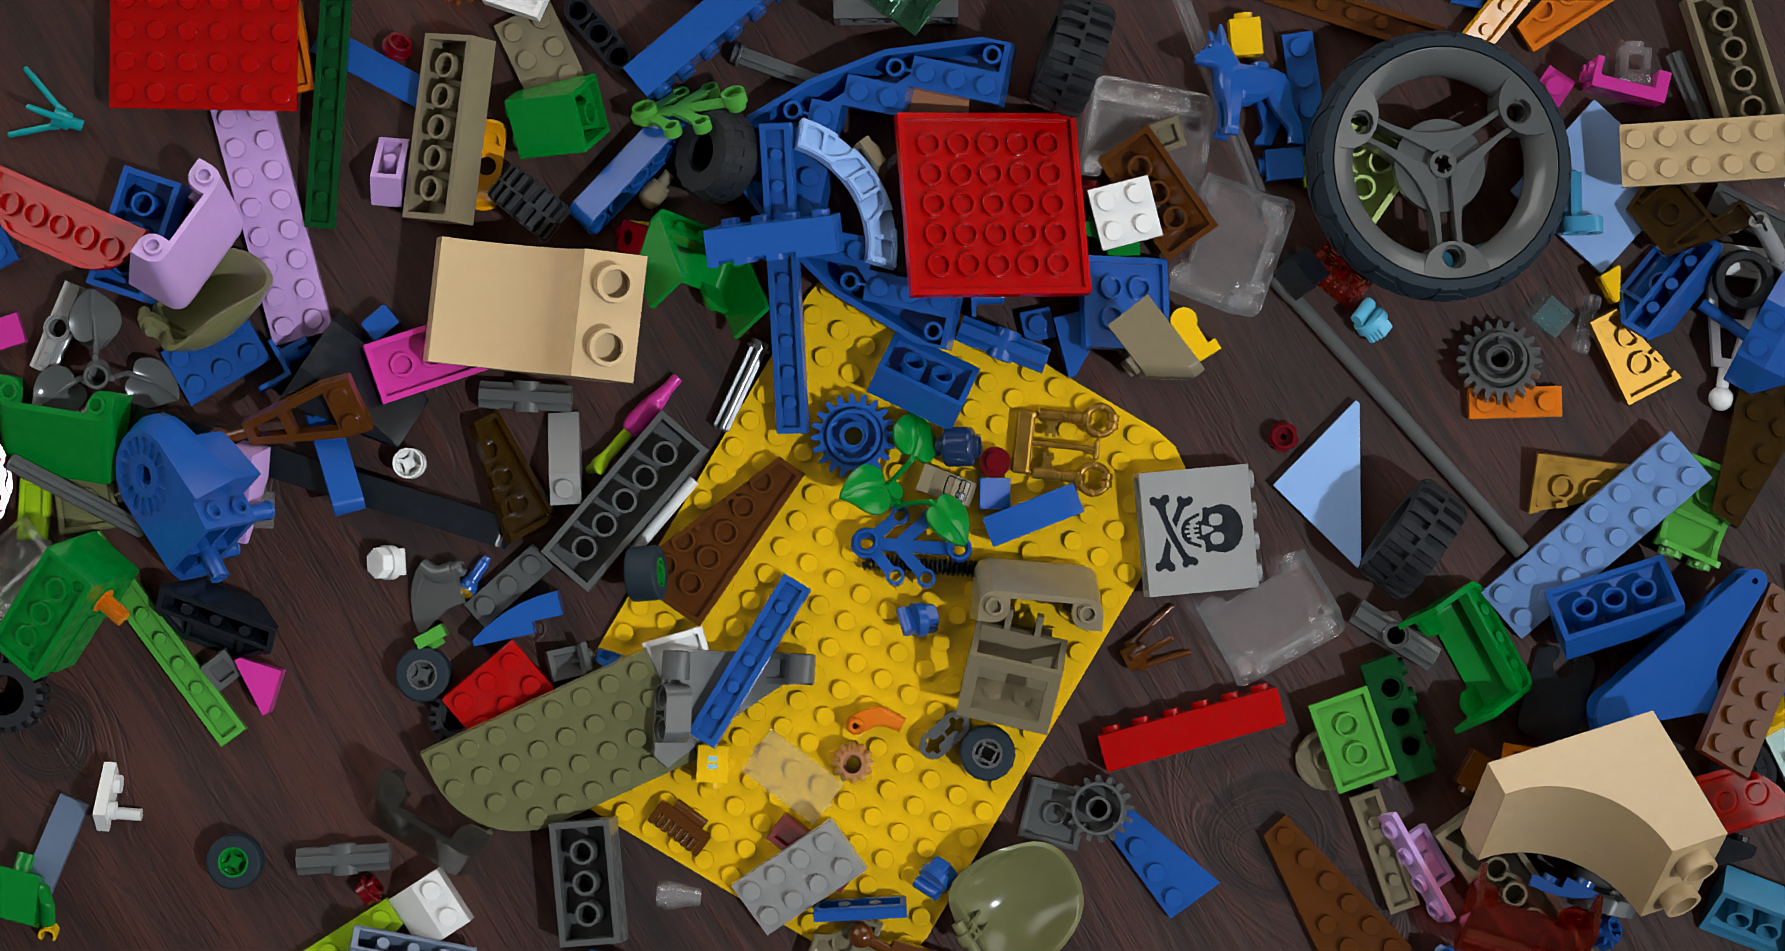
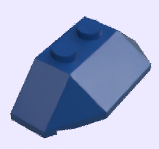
(1666, 288)
(1761, 356)

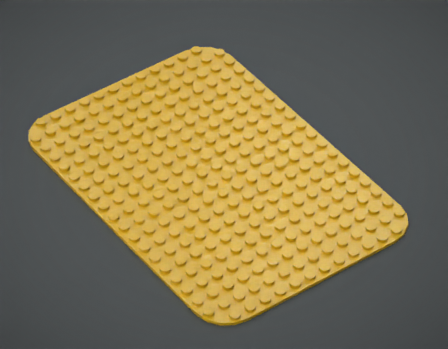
(908, 803)

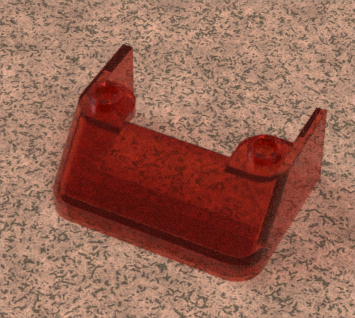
(1504, 927)

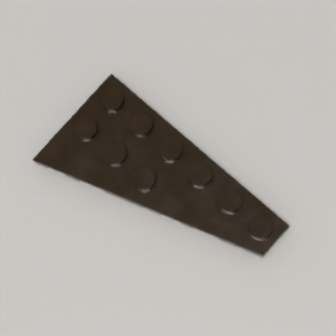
(1750, 452)

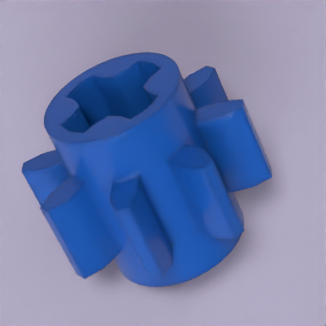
(1609, 932)

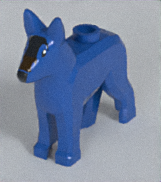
(1242, 85)

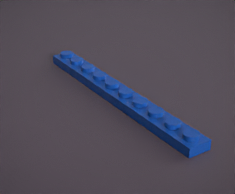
(784, 284)

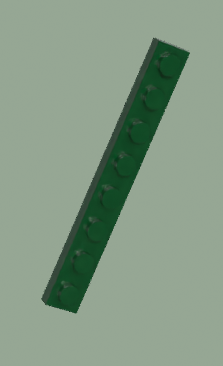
(328, 114)

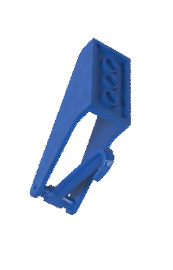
(1680, 666)

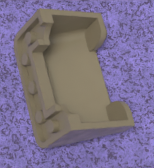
(1001, 580)

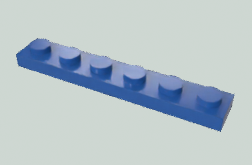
(749, 661)

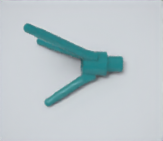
(59, 118)

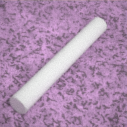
(666, 512)

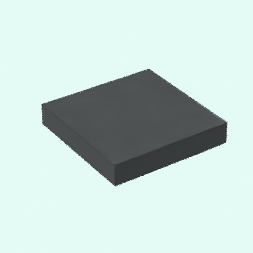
(1046, 815)

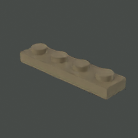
(1390, 873)

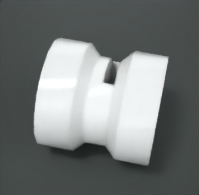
(404, 462)

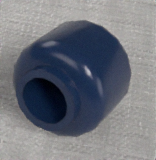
(959, 446)

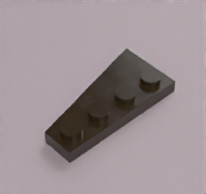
(511, 482)

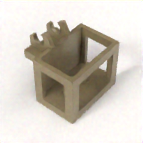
(1012, 674)

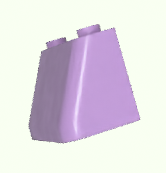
(179, 267)

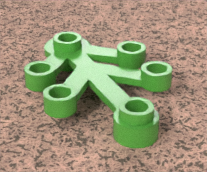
(650, 113)

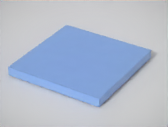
(1596, 154)

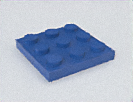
(1116, 287)

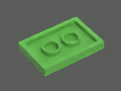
(1352, 739)

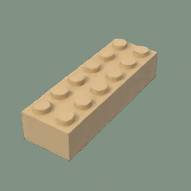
(1702, 151)

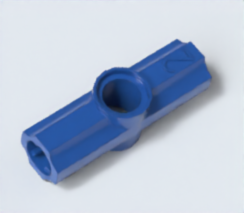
(1003, 344)

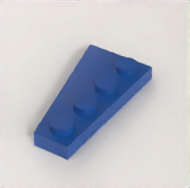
(1163, 866)

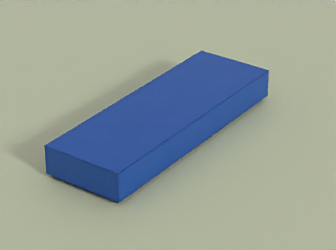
(860, 908)

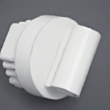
(387, 562)

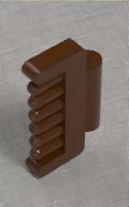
(683, 817)

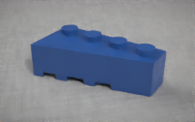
(773, 238)

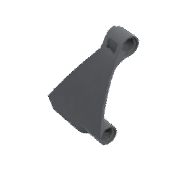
(689, 681)

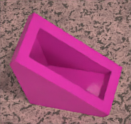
(262, 681)

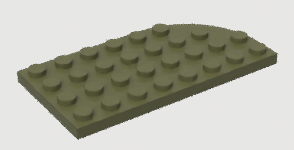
(556, 750)

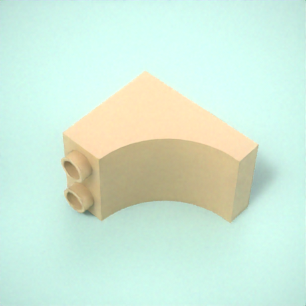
(535, 309)
(1607, 803)

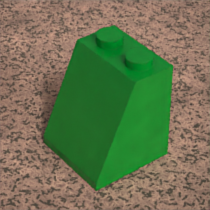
(557, 117)

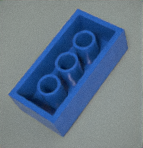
(148, 203)

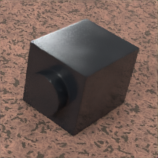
(1300, 272)

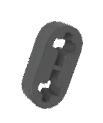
(949, 741)

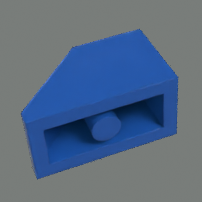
(1069, 339)

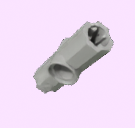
(51, 347)

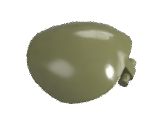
(216, 311)
(1017, 900)

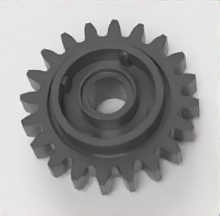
(1496, 380)

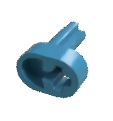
(1574, 221)

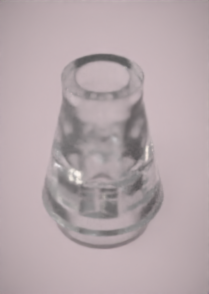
(676, 895)

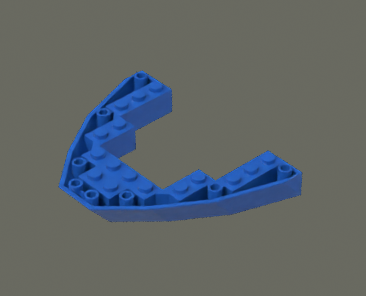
(883, 85)

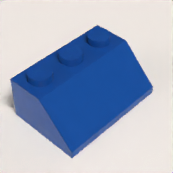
(923, 380)

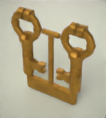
(1024, 441)

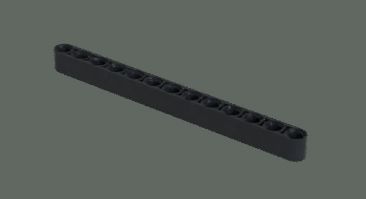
(377, 492)

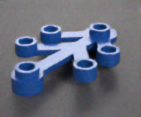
(904, 547)

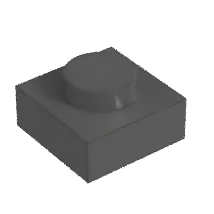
(221, 669)

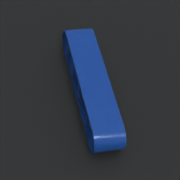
(623, 178)
(337, 471)

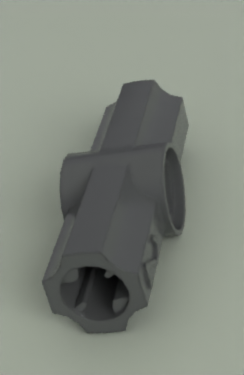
(525, 396)
(1411, 645)
(343, 858)

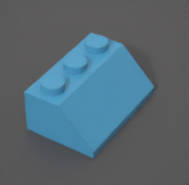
(1746, 910)

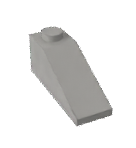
(565, 458)

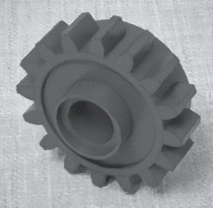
(1116, 809)

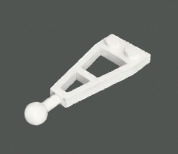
(1721, 397)

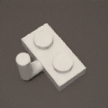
(105, 805)

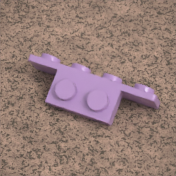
(1424, 862)

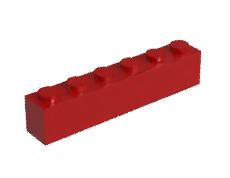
(1191, 728)

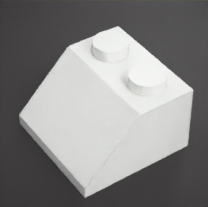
(432, 906)

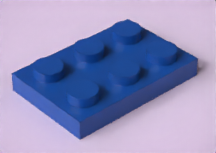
(218, 366)

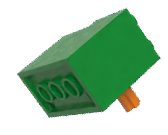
(65, 603)

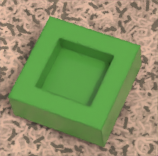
(432, 638)

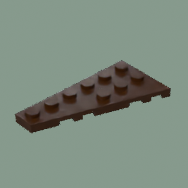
(1327, 901)

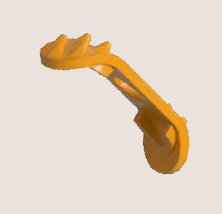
(494, 148)

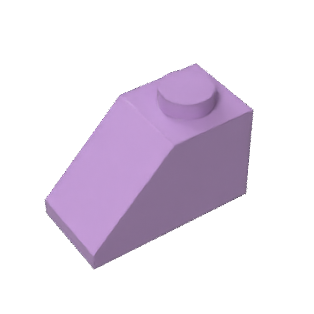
(389, 172)

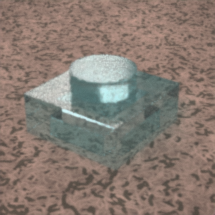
(1552, 317)

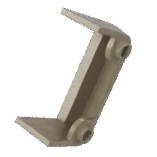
(1153, 345)

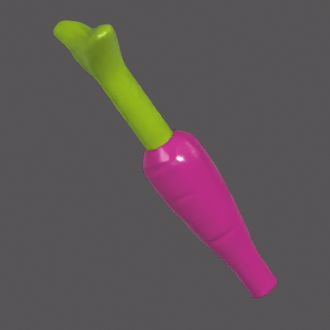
(635, 423)

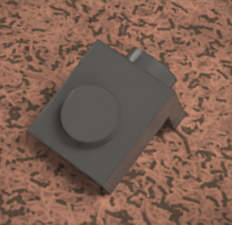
(569, 662)

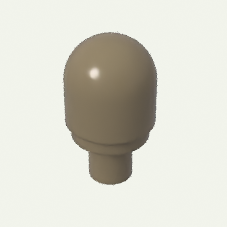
(655, 190)

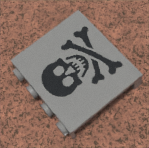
(1197, 530)

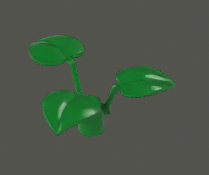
(873, 495)

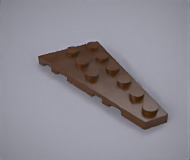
(718, 542)

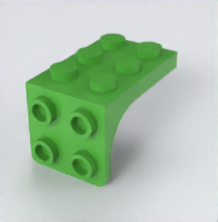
(1691, 529)

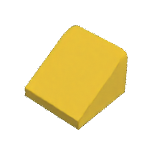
(1610, 284)

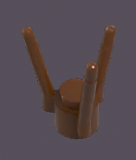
(1137, 655)

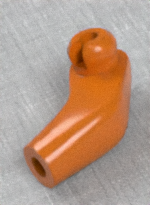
(874, 717)

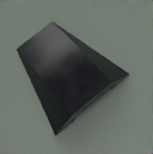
(342, 352)

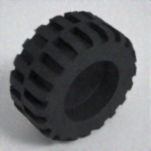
(1071, 56)
(1413, 539)

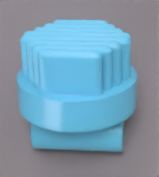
(1371, 320)

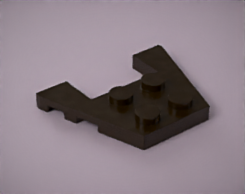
(1679, 221)

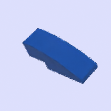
(1033, 514)
(521, 619)

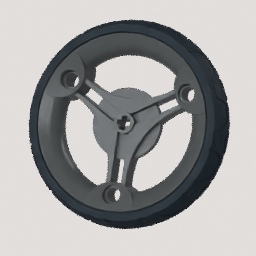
(1460, 155)

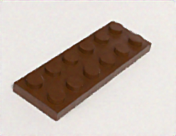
(1749, 689)

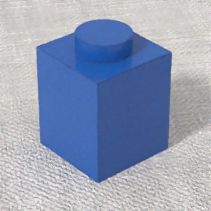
(1281, 164)

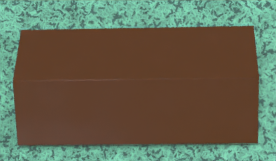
(1178, 206)

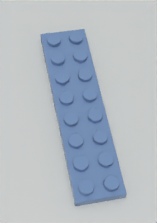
(1597, 531)

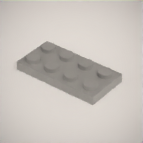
(799, 876)

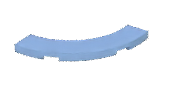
(863, 185)

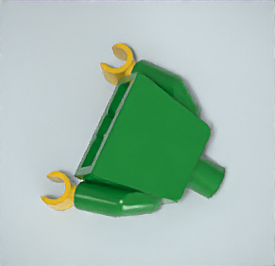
(27, 897)

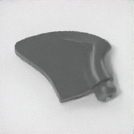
(435, 591)

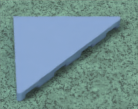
(1327, 484)

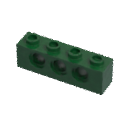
(1373, 674)

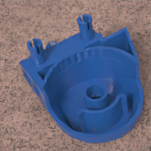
(188, 494)

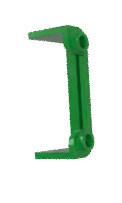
(65, 440)

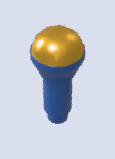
(469, 582)

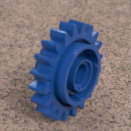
(844, 417)

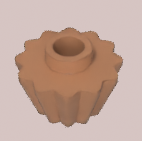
(852, 774)

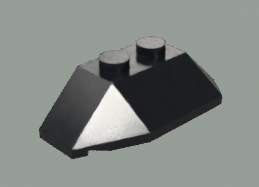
(217, 617)

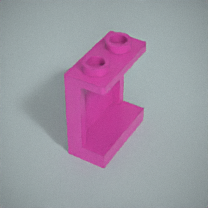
(1622, 90)

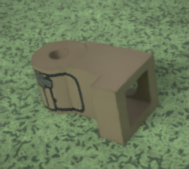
(939, 482)

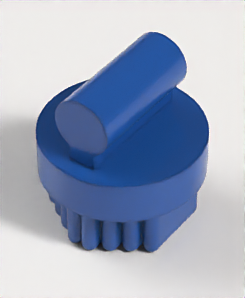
(918, 619)
(935, 878)

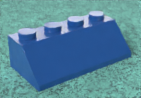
(1615, 607)

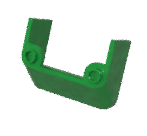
(679, 256)
(1479, 651)

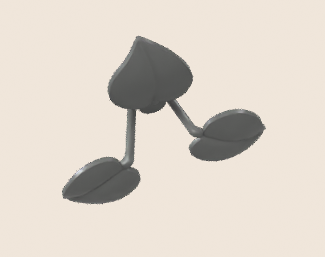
(99, 318)

